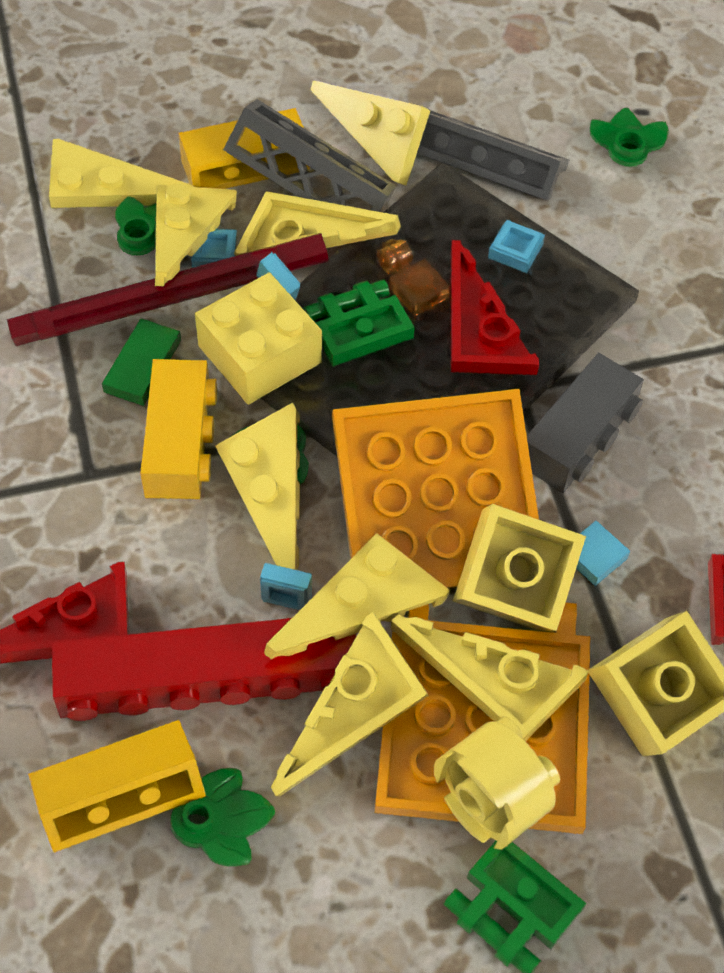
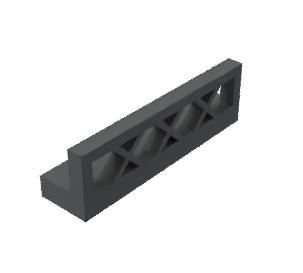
(309, 151)
(491, 155)

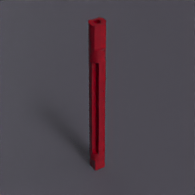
(145, 296)

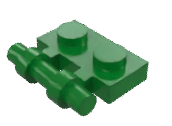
(364, 329)
(527, 894)

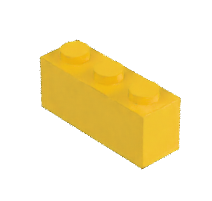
(212, 167)
(178, 429)
(116, 785)

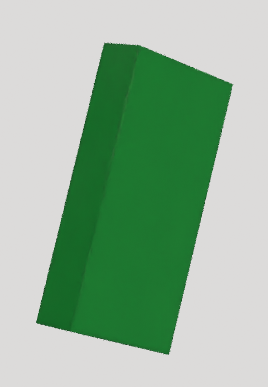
(132, 369)

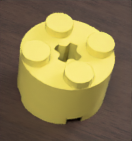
(497, 782)

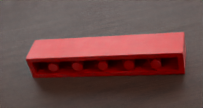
(185, 669)

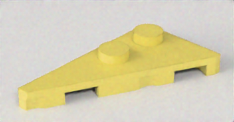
(381, 125)
(97, 180)
(289, 217)
(183, 223)
(264, 470)
(372, 581)
(492, 674)
(365, 694)

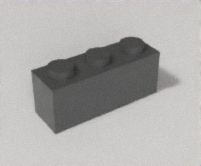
(583, 422)

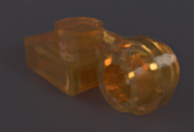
(415, 285)

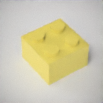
(259, 337)
(519, 568)
(663, 684)

